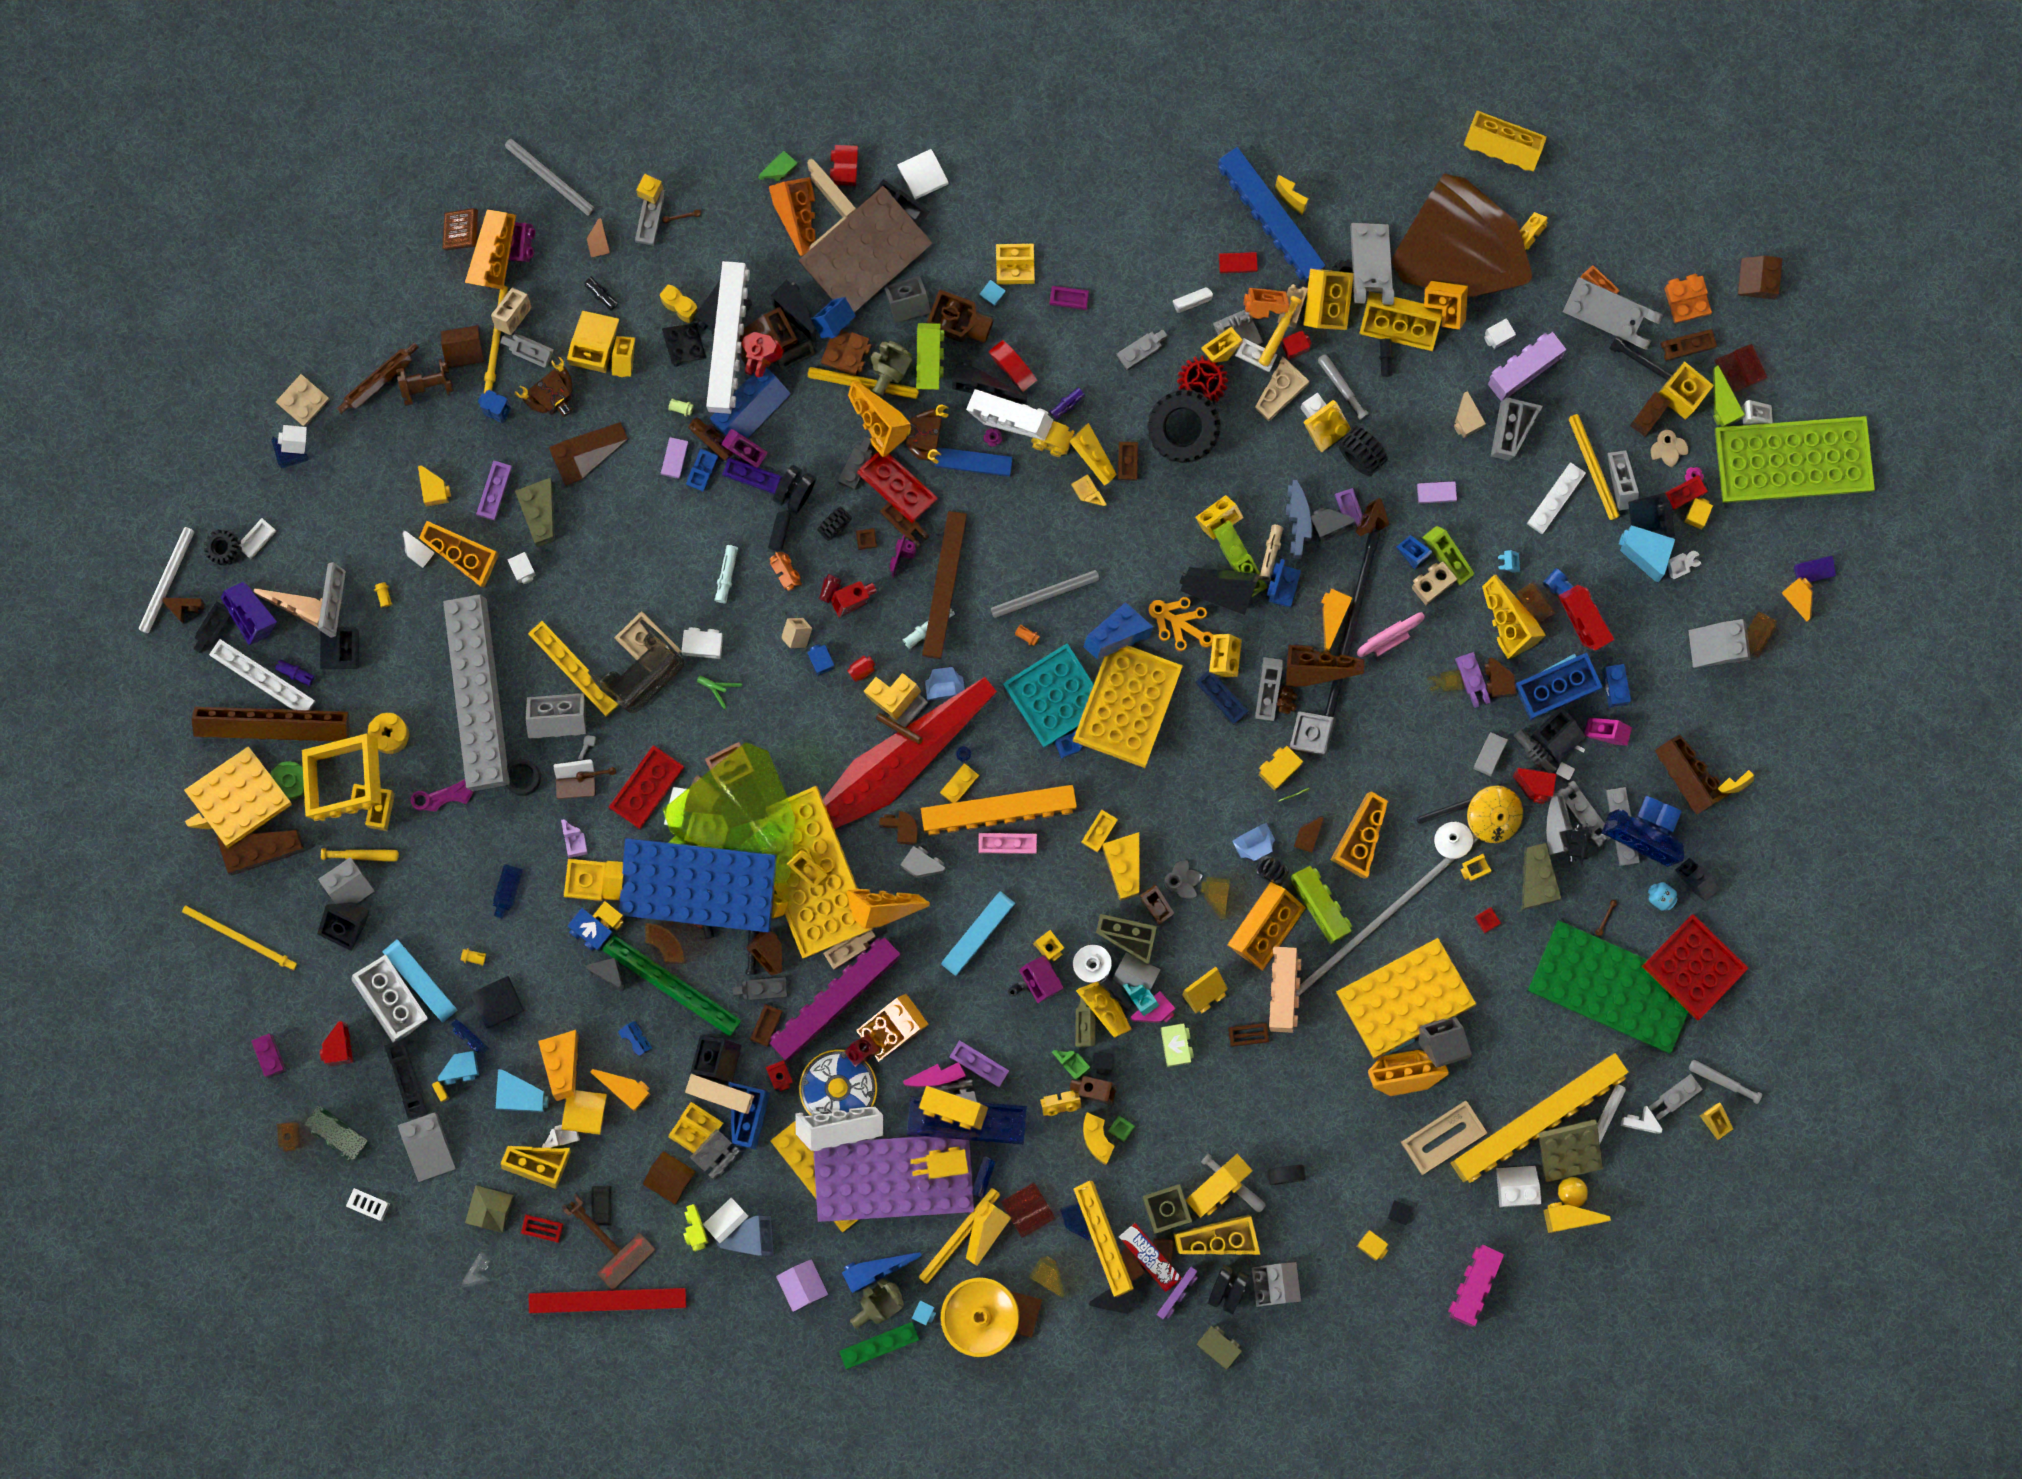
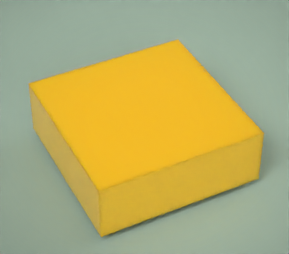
(440, 1091)

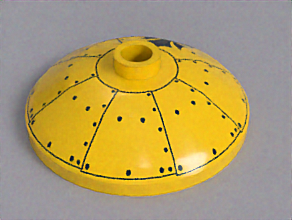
(1485, 809)

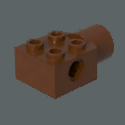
(959, 318)

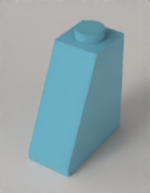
(518, 1095)

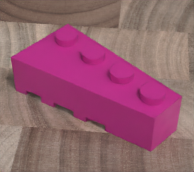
(1476, 1285)

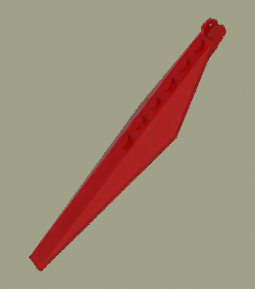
(892, 765)

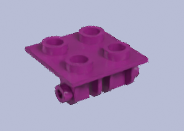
(905, 549)

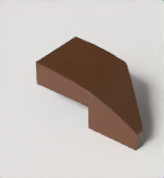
(1308, 835)

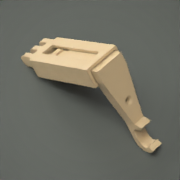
(831, 192)

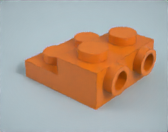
(1688, 298)
(1261, 301)

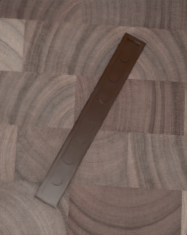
(944, 585)

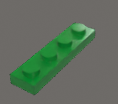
(879, 1345)

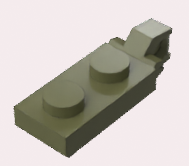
(1085, 1026)

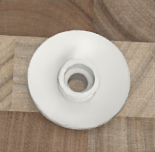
(1458, 847)
(1088, 955)

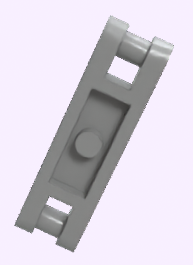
(1584, 812)

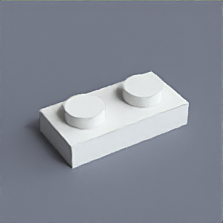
(1251, 353)

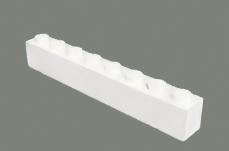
(727, 336)

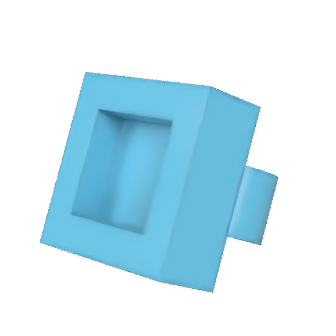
(1511, 561)

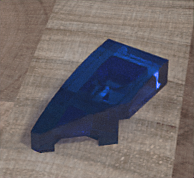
(1074, 1220)

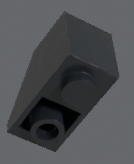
(1697, 879)

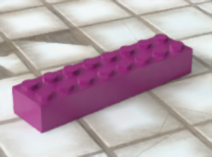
(835, 1000)

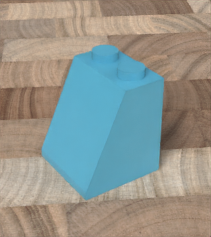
(1647, 550)

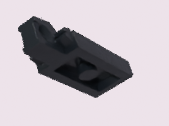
(211, 626)

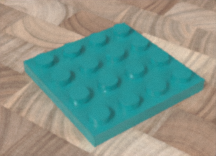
(1051, 694)

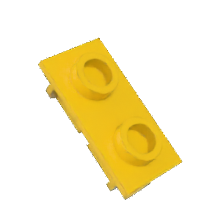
(1532, 227)
(1052, 1106)

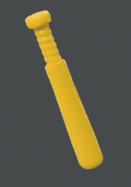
(1278, 334)
(372, 855)

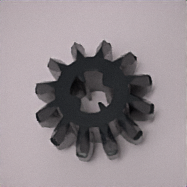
(1272, 870)

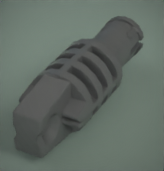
(1535, 751)

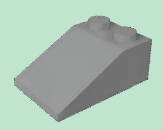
(1719, 644)
(427, 1146)

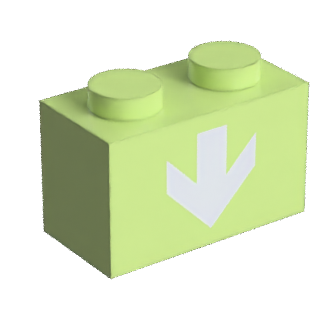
(1176, 1045)

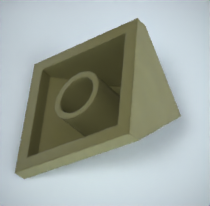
(489, 1209)

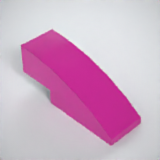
(935, 1077)

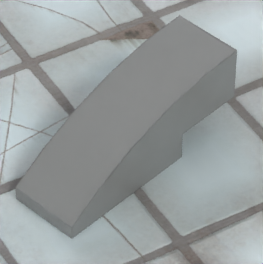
(1557, 825)

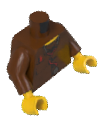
(550, 392)
(925, 432)

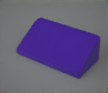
(1816, 569)

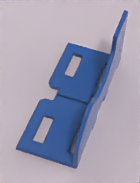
(627, 1033)

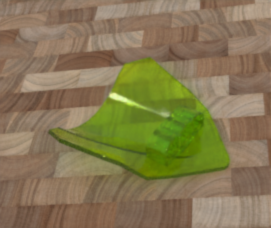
(738, 808)

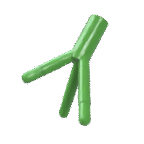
(713, 686)

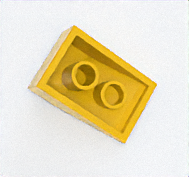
(1205, 990)
(1569, 1217)

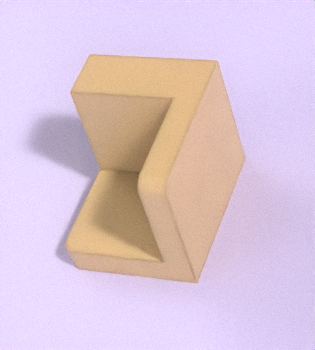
(796, 632)

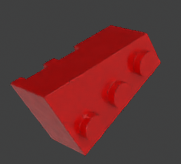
(1585, 618)

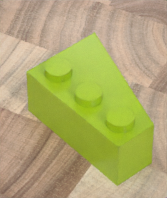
(929, 356)

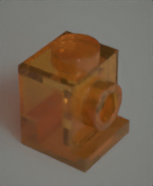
(293, 1130)

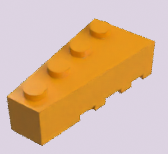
(1359, 841)

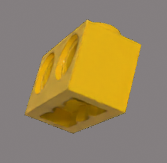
(1218, 514)
(1225, 655)

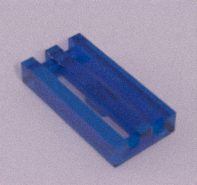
(983, 1177)

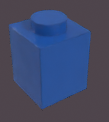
(820, 659)

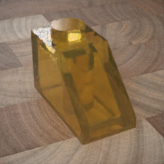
(1216, 894)
(1048, 1275)

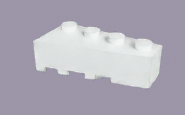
(1009, 415)
(839, 1127)

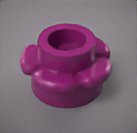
(993, 432)

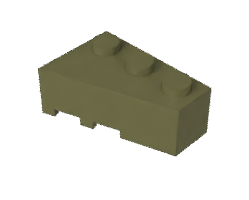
(1129, 935)

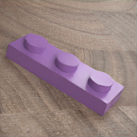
(494, 490)
(979, 1064)
(1178, 1294)

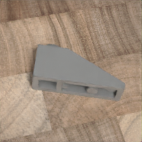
(1622, 479)
(1268, 688)

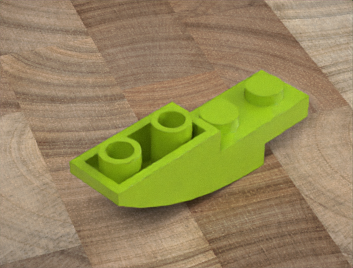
(1236, 553)

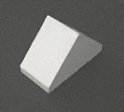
(1756, 413)

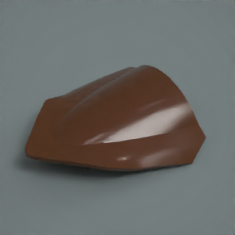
(1463, 241)

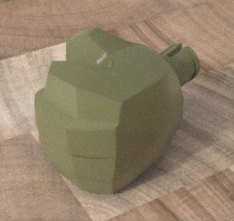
(890, 365)
(878, 1303)

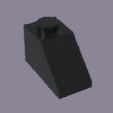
(1109, 1302)

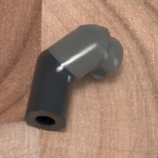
(1017, 988)

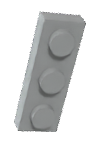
(649, 221)

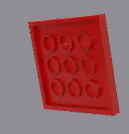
(1695, 967)

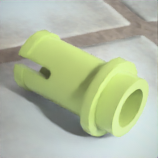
(681, 407)

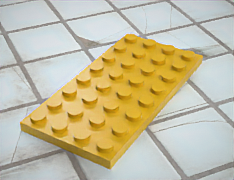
(820, 914)

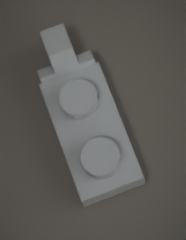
(528, 349)
(1141, 349)

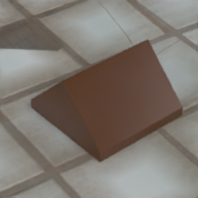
(462, 346)
(668, 1177)

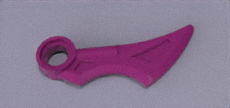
(456, 792)

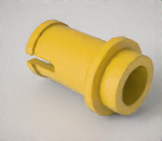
(383, 594)
(473, 957)

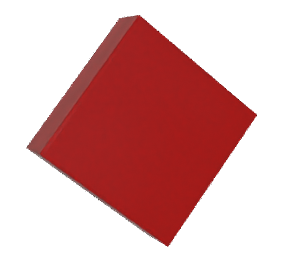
(1487, 920)

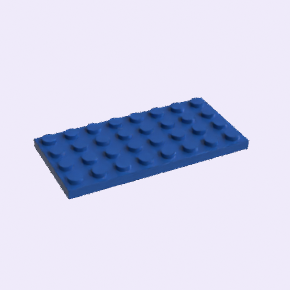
(697, 885)

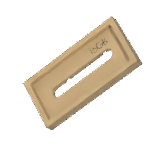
(1427, 1161)

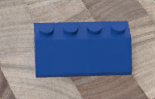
(754, 404)

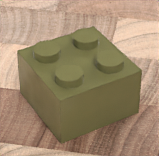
(1166, 1209)

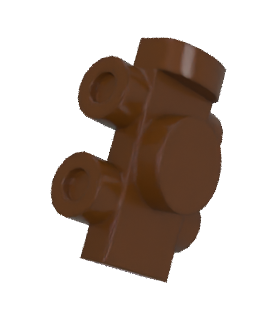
(1285, 700)

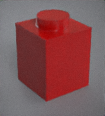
(1296, 344)

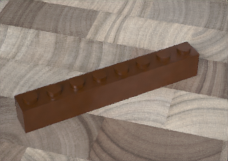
(270, 724)

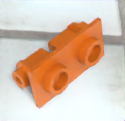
(790, 577)

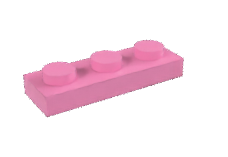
(1007, 843)

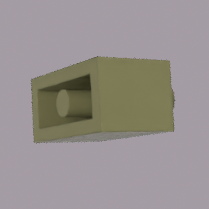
(1219, 1347)

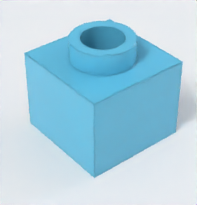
(924, 1313)

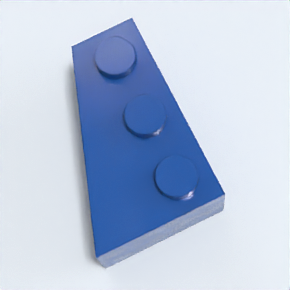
(1117, 631)
(747, 1127)

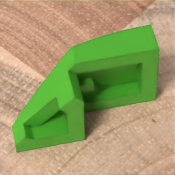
(778, 167)
(1072, 1063)

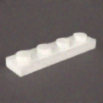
(1556, 498)

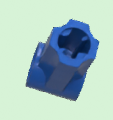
(1557, 582)

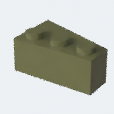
(538, 510)
(1538, 878)

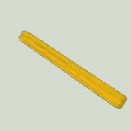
(846, 379)
(1594, 467)
(956, 1239)

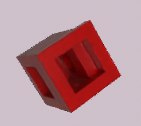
(776, 1068)

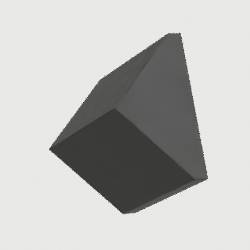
(608, 971)

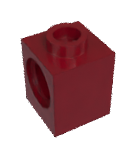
(861, 1050)

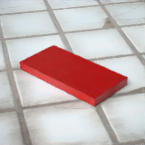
(897, 486)
(646, 787)

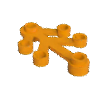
(1178, 622)

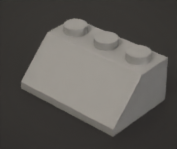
(556, 715)

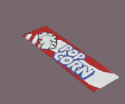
(1150, 1257)

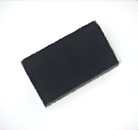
(779, 531)

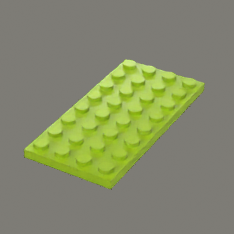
(1794, 459)

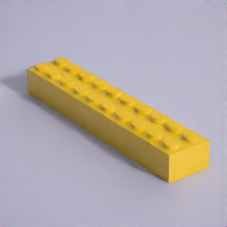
(1539, 1117)

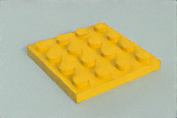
(238, 797)

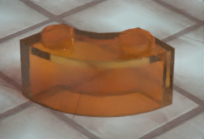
(665, 942)

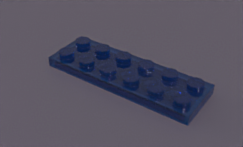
(1001, 1124)

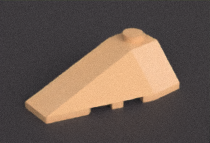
(300, 606)

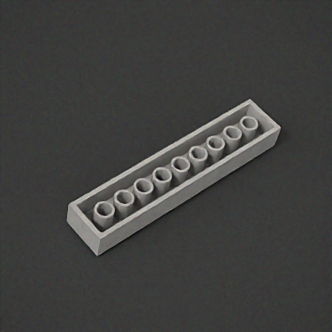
(476, 693)

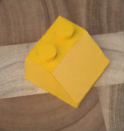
(1685, 390)

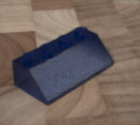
(1643, 838)

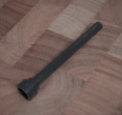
(1619, 346)
(1445, 811)

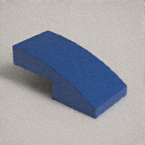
(702, 469)

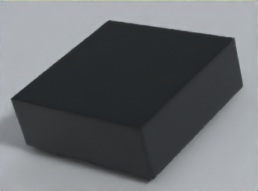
(1400, 1212)

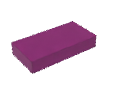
(1069, 297)

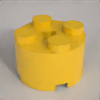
(1056, 441)
(399, 732)

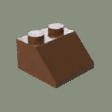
(1760, 277)

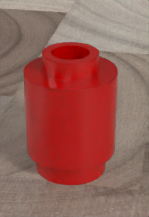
(861, 668)

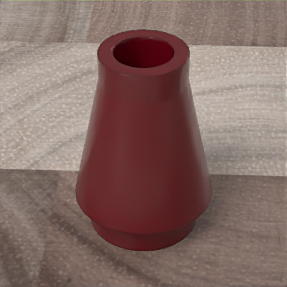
(829, 586)

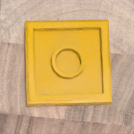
(584, 880)

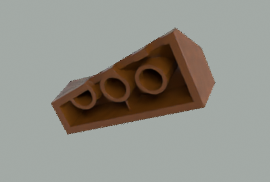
(1690, 774)

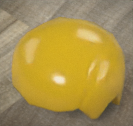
(1573, 1191)

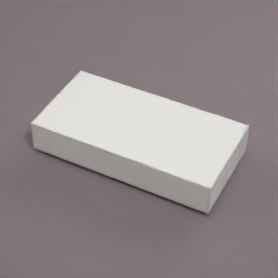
(257, 538)

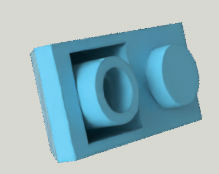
(460, 1066)

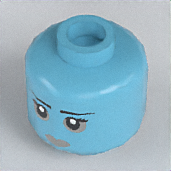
(1662, 896)

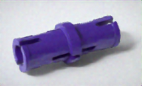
(1067, 403)
(295, 672)

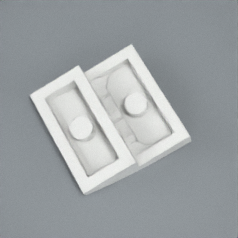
(923, 174)

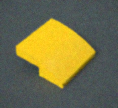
(1286, 191)
(1015, 263)
(584, 1112)
(694, 1127)

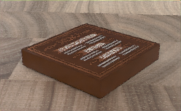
(460, 229)

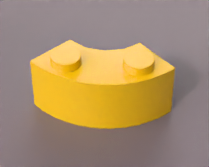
(1095, 1138)

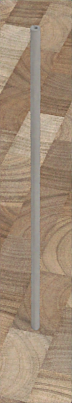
(1377, 922)

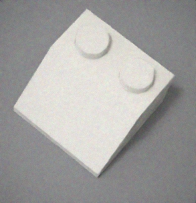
(1518, 1186)

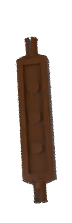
(378, 378)

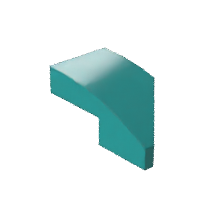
(1142, 998)

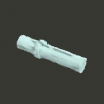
(724, 581)
(919, 634)

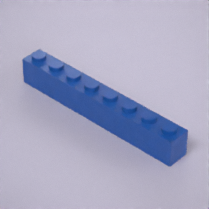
(1270, 213)

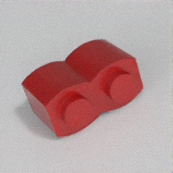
(845, 165)

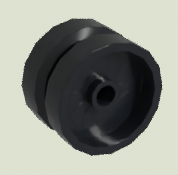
(794, 488)
(1231, 1290)

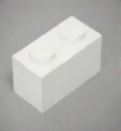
(702, 643)

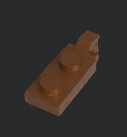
(710, 437)

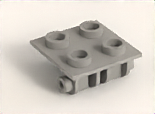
(1242, 324)

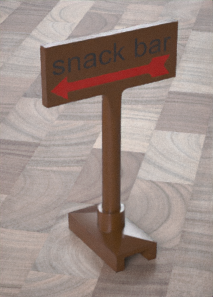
(624, 1259)

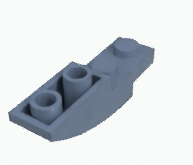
(1298, 511)

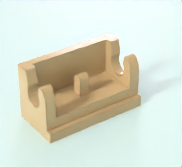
(1299, 293)

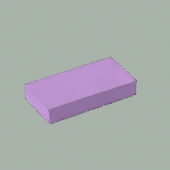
(674, 458)
(1436, 492)

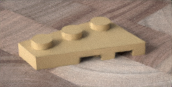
(1281, 390)

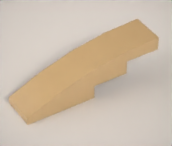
(719, 1094)

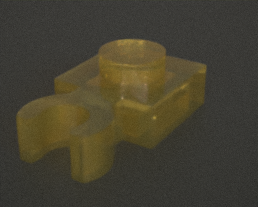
(1449, 681)

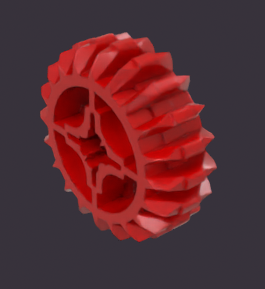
(1208, 377)

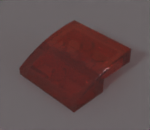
(1741, 368)
(1028, 1210)

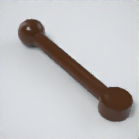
(696, 213)
(611, 771)
(1613, 903)

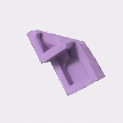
(574, 840)

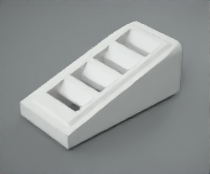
(382, 1211)

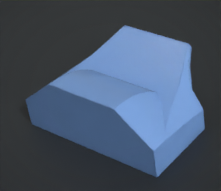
(943, 684)
(1255, 843)

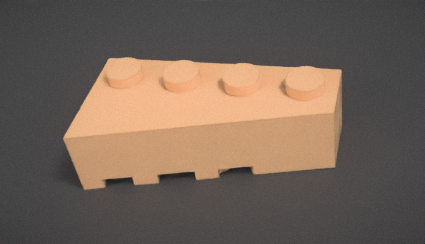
(1284, 990)

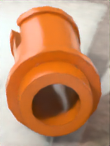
(1027, 635)

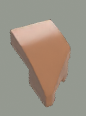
(597, 240)

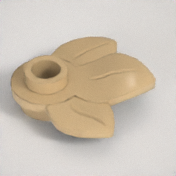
(1668, 451)

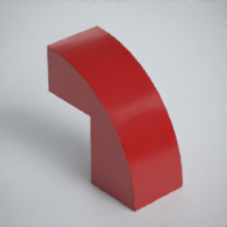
(1013, 365)

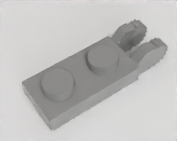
(1677, 1095)

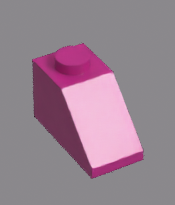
(1608, 731)
(1161, 1013)

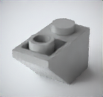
(920, 864)

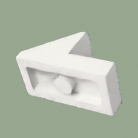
(1647, 1123)

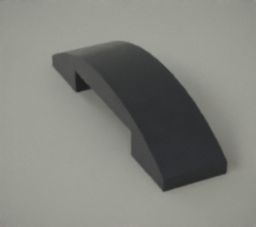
(406, 1079)

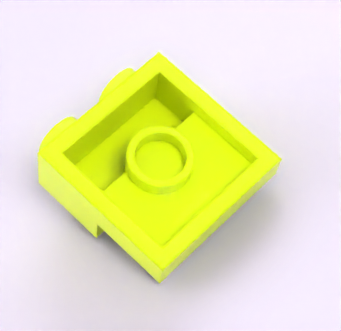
(695, 1234)

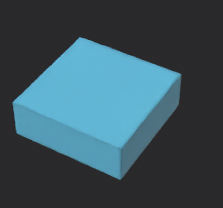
(992, 293)

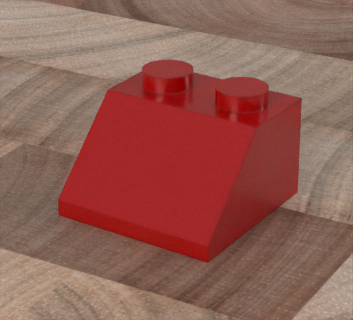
(1536, 784)
(337, 1046)

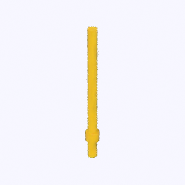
(490, 375)

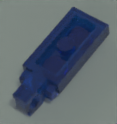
(506, 889)

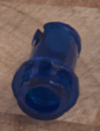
(963, 750)

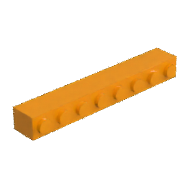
(998, 809)

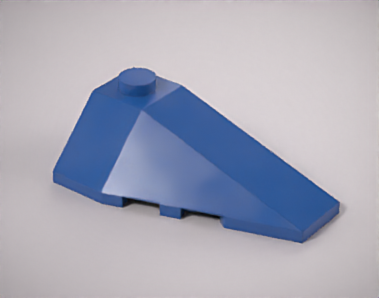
(867, 1273)

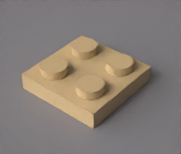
(302, 400)

